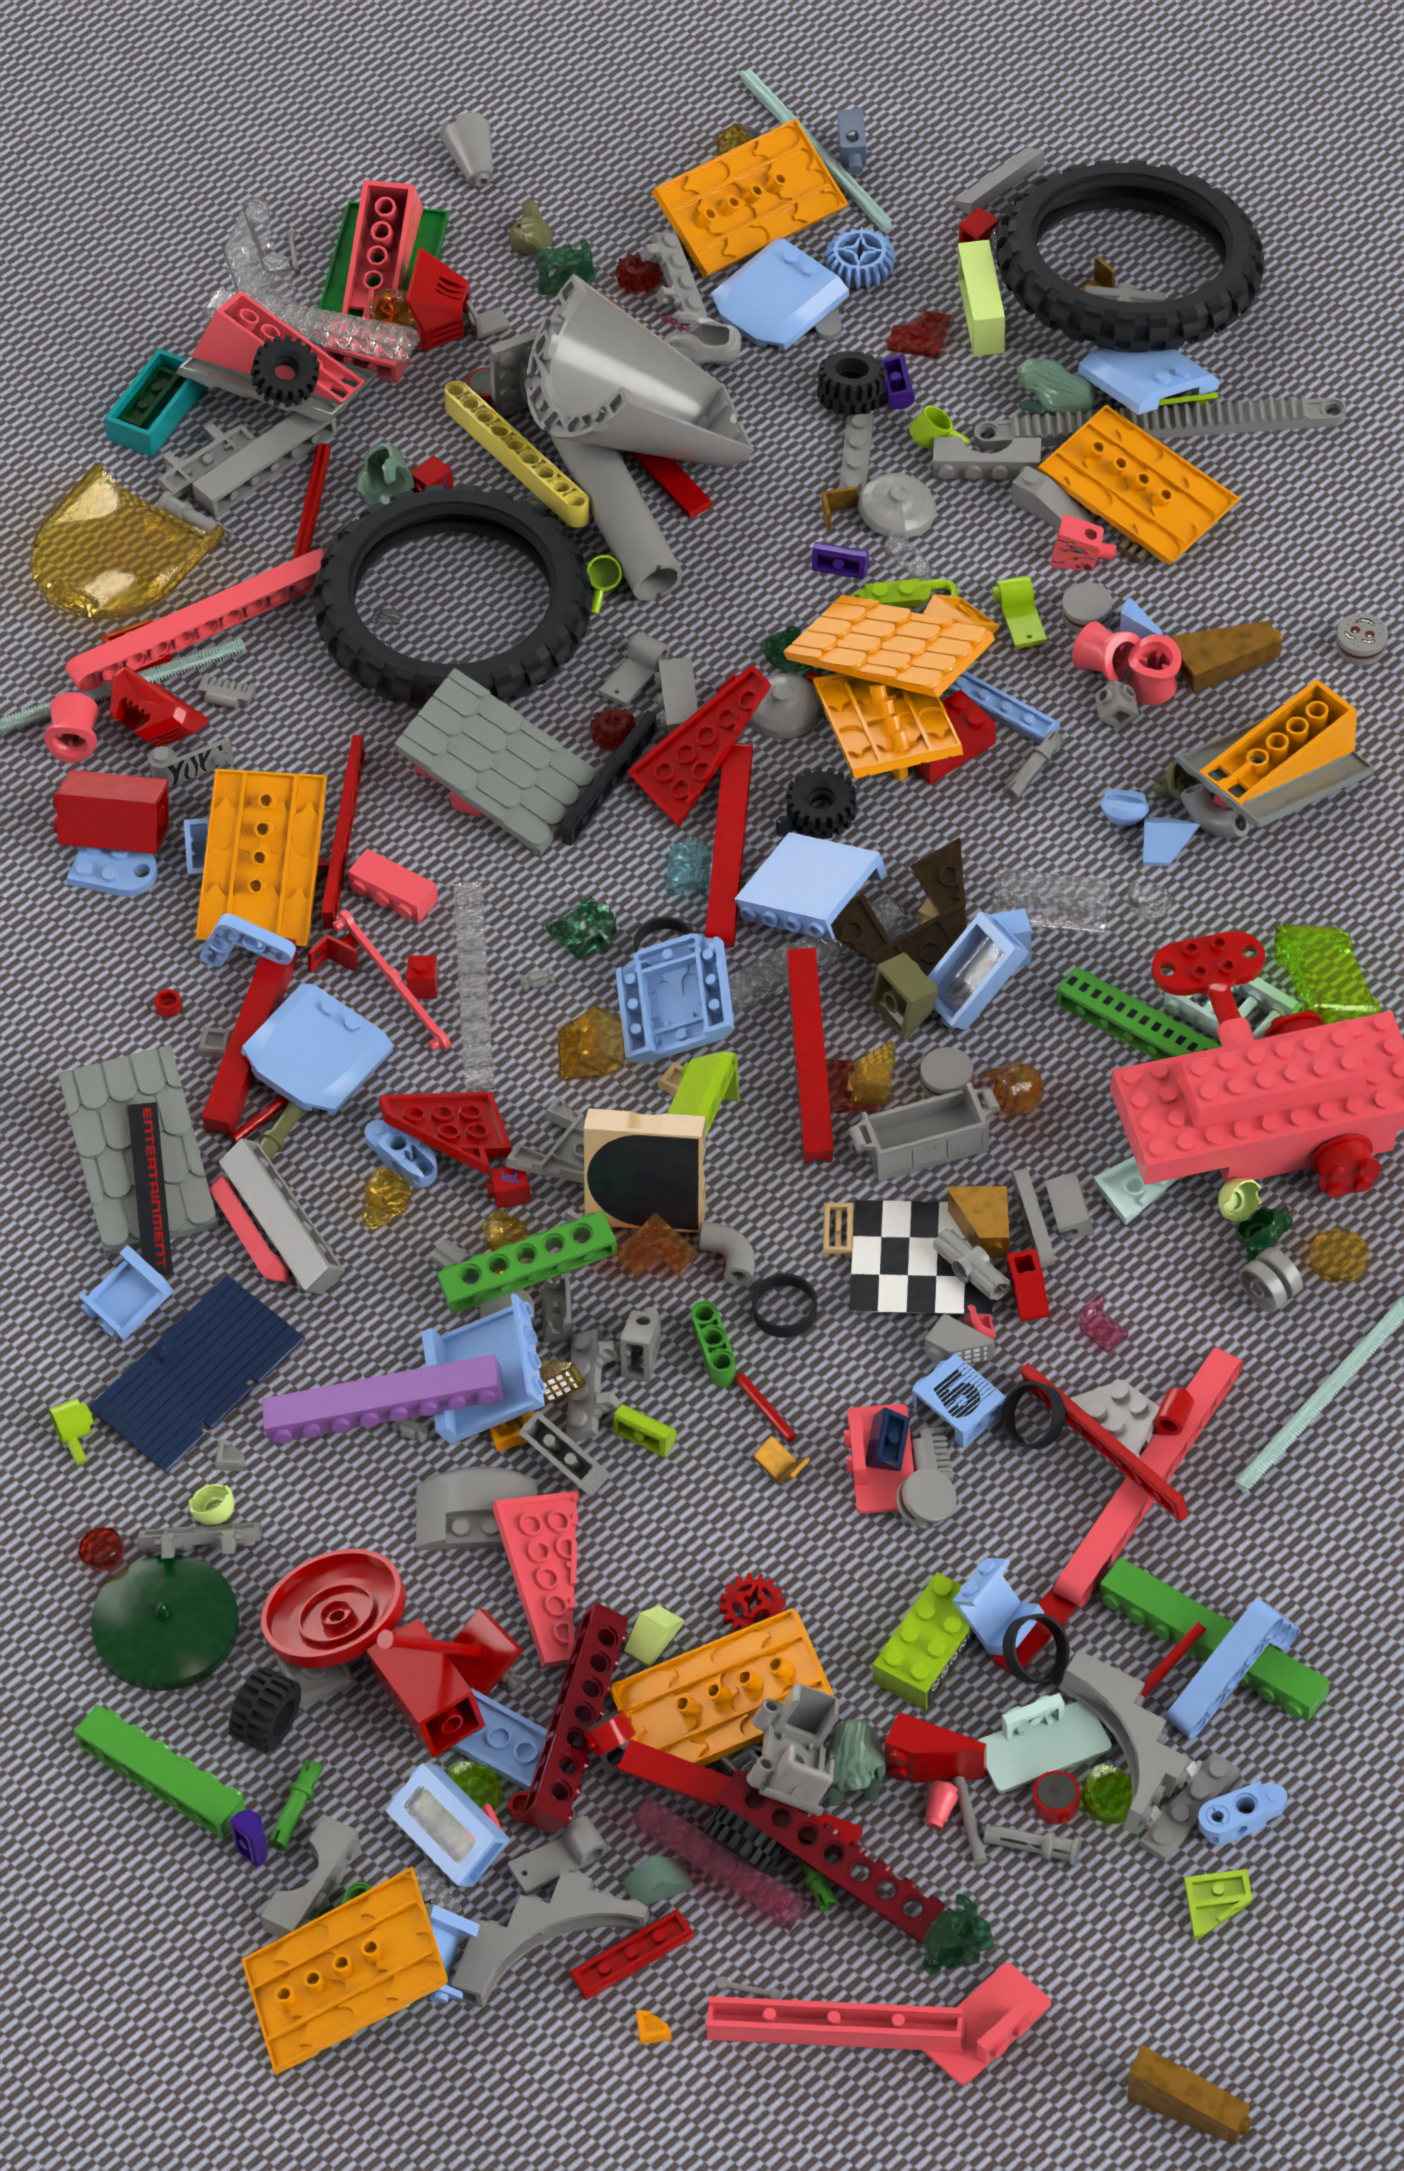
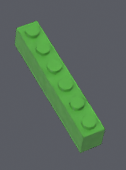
(159, 1770)

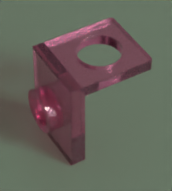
(1100, 1326)

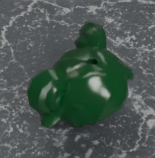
(1262, 1230)

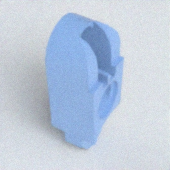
(407, 1161)
(1262, 1800)

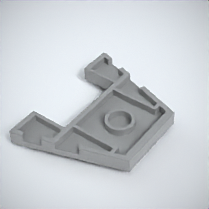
(565, 1157)

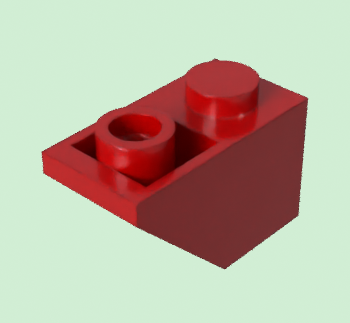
(1027, 1285)

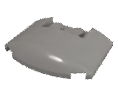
(457, 1506)

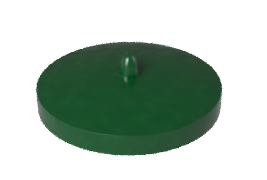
(165, 1622)

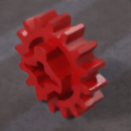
(741, 1601)

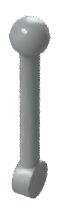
(290, 234)
(722, 1984)

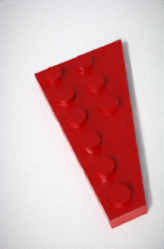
(689, 756)

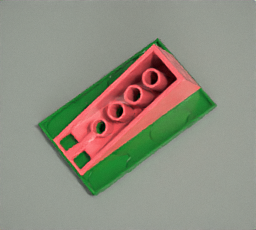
(380, 245)

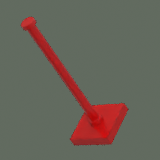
(478, 1652)

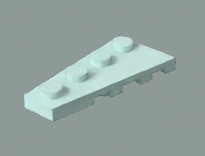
(1126, 1191)

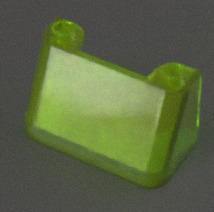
(1324, 971)

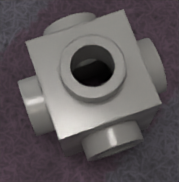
(1116, 704)

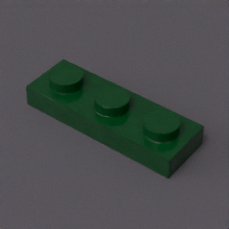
(150, 397)

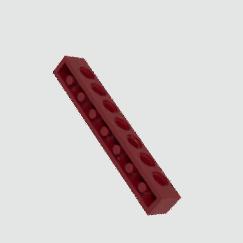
(735, 1796)
(541, 1807)

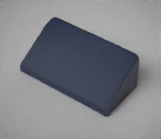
(887, 1440)

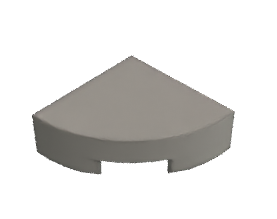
(229, 1457)

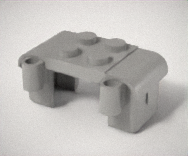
(793, 1749)

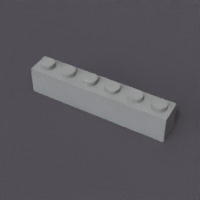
(260, 462)
(281, 1216)

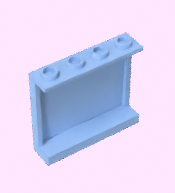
(807, 884)
(513, 1342)

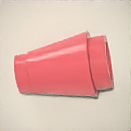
(940, 1803)

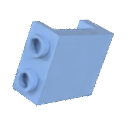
(126, 1295)

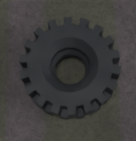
(289, 354)
(821, 787)
(744, 1839)

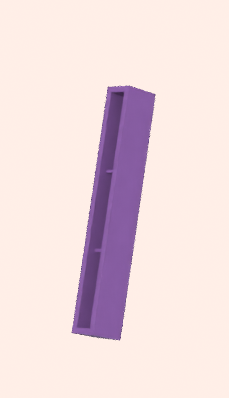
(383, 1399)

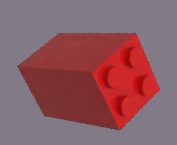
(112, 811)
(427, 1692)

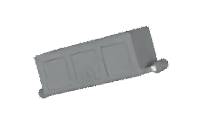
(925, 1132)

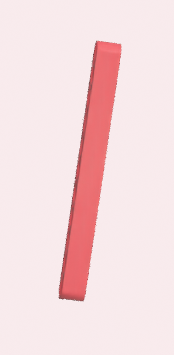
(196, 622)
(1130, 1501)

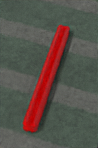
(312, 500)

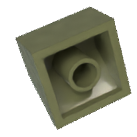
(903, 994)

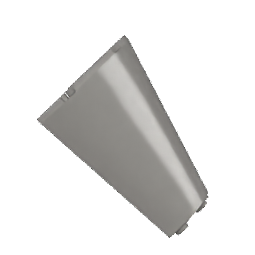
(625, 388)

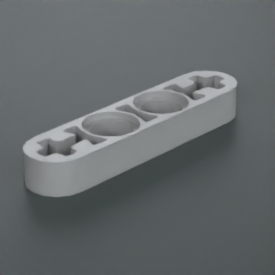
(1033, 1217)

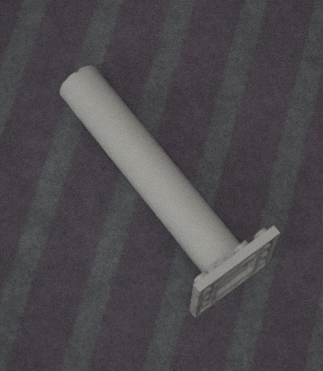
(599, 473)

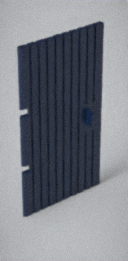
(196, 1373)

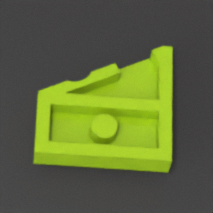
(1216, 1898)

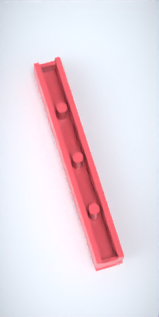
(836, 2024)

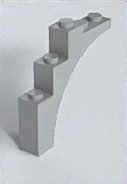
(1118, 1704)
(532, 1923)

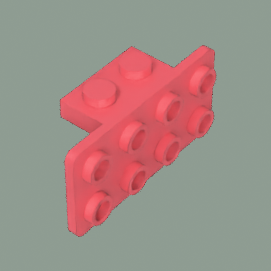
(873, 1486)
(994, 2018)

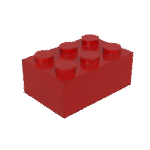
(973, 729)

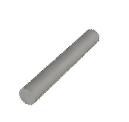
(970, 1821)

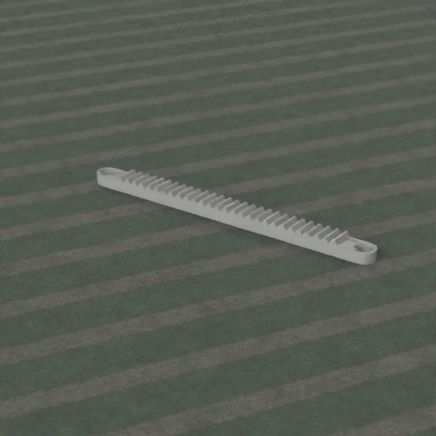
(1174, 421)

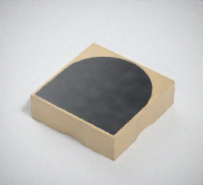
(645, 1168)

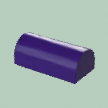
(898, 382)
(840, 560)
(249, 1836)

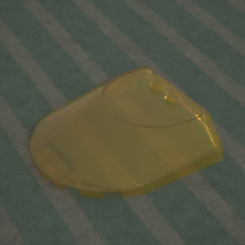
(112, 551)

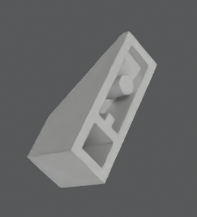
(1044, 498)

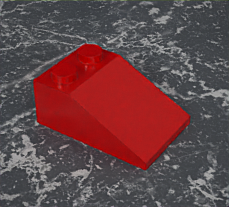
(931, 1753)

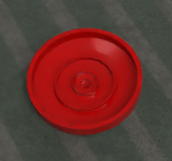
(332, 1608)

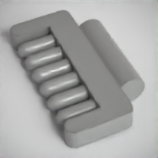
(225, 696)
(925, 1454)

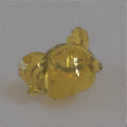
(385, 1196)
(501, 1230)

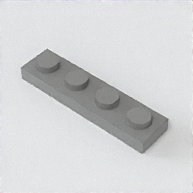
(856, 451)

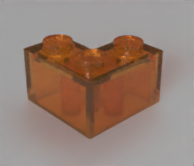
(654, 1242)

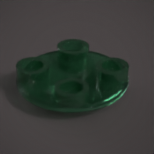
(777, 644)

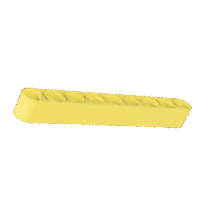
(517, 454)

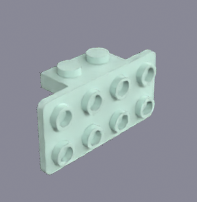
(1042, 1740)

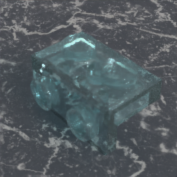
(689, 867)

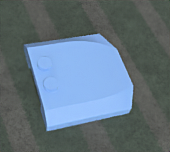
(778, 295)
(1144, 377)
(674, 998)
(316, 1050)

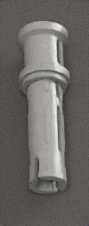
(186, 513)
(1047, 1845)

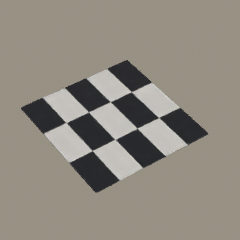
(897, 1263)

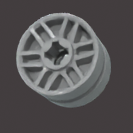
(1270, 1279)

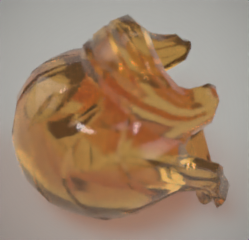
(391, 307)
(1016, 1088)

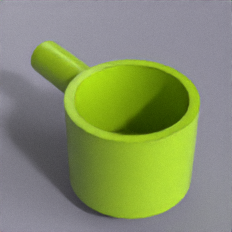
(933, 423)
(604, 576)
(72, 1422)

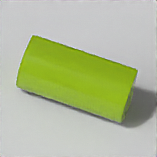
(643, 1430)

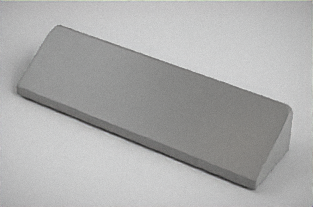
(1000, 180)

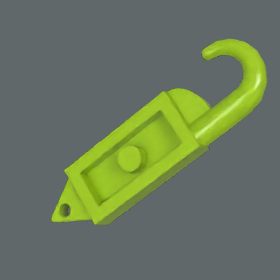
(905, 592)

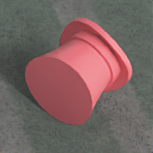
(1103, 651)
(1154, 667)
(71, 731)

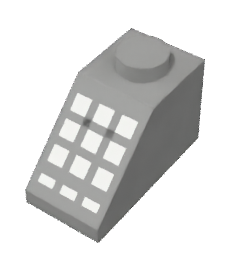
(953, 1337)

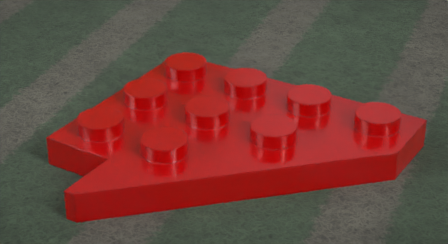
(455, 1123)

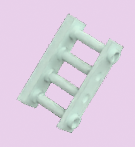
(1257, 994)

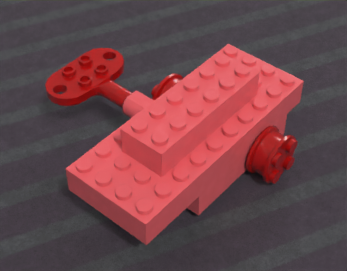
(1265, 1103)

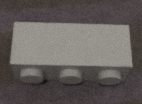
(677, 694)
(564, 1453)

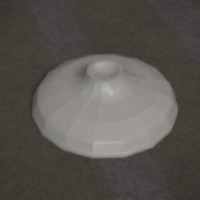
(897, 505)
(788, 708)

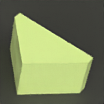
(652, 1634)

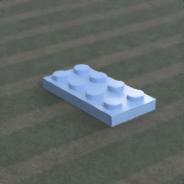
(506, 1744)

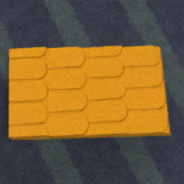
(749, 198)
(1138, 485)
(890, 645)
(884, 724)
(263, 851)
(707, 1697)
(344, 1971)

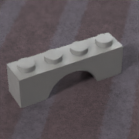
(957, 461)
(333, 1847)

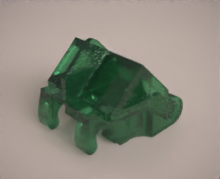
(568, 263)
(582, 936)
(956, 1938)

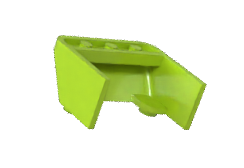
(705, 1084)

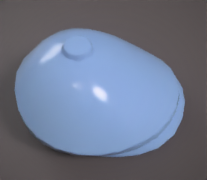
(1124, 807)

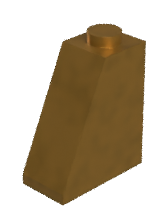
(982, 1216)

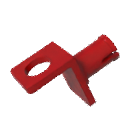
(341, 952)

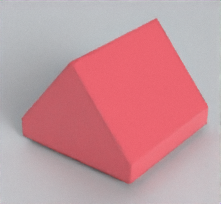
(980, 1322)

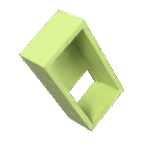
(981, 298)

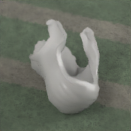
(706, 340)

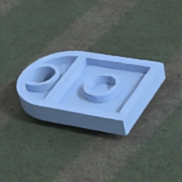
(112, 871)

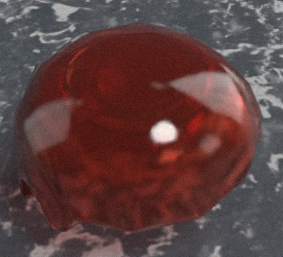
(101, 1549)

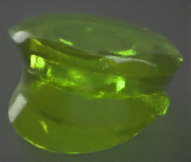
(477, 1783)
(1107, 1794)

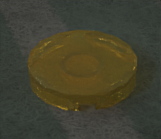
(1339, 1255)

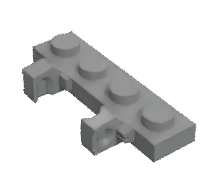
(681, 285)
(183, 473)
(587, 1403)
(185, 1538)
(1174, 1823)

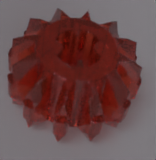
(635, 274)
(611, 727)

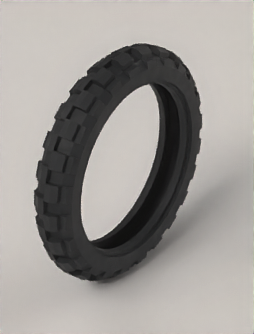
(1125, 323)
(443, 511)

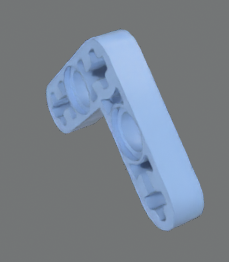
(247, 936)

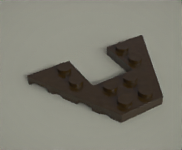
(926, 944)

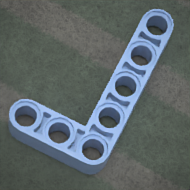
(1228, 1665)

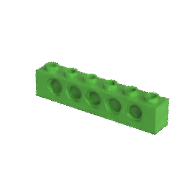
(519, 1275)

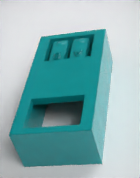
(167, 418)

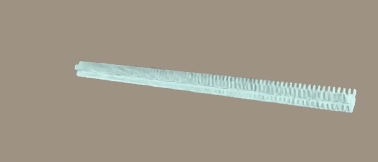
(838, 173)
(149, 675)
(1321, 1397)

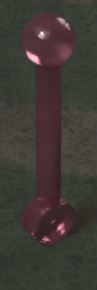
(666, 317)

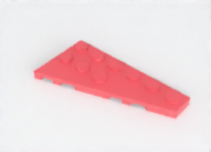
(543, 1561)

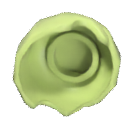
(1239, 1199)
(212, 1504)

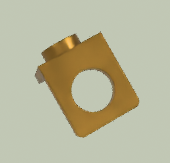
(1103, 275)
(838, 499)
(778, 1461)

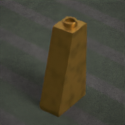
(1226, 652)
(1186, 2097)

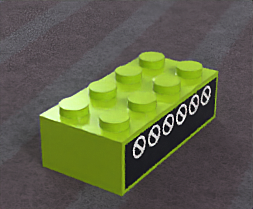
(925, 1645)

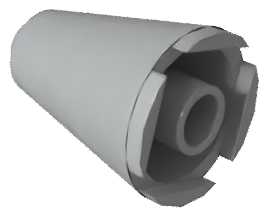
(470, 146)

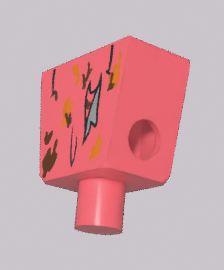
(1080, 545)

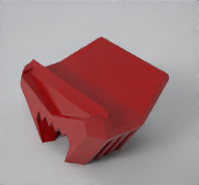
(437, 301)
(152, 710)

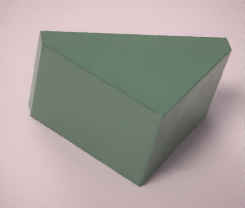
(658, 1879)

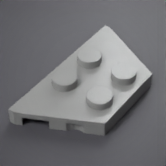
(1121, 1412)

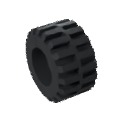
(850, 383)
(264, 1710)

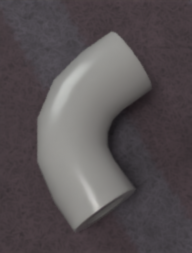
(1212, 817)
(735, 1249)

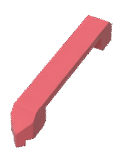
(266, 1261)

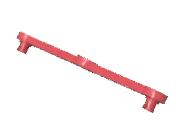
(395, 980)

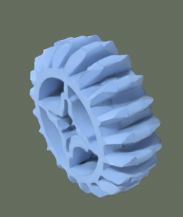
(860, 257)

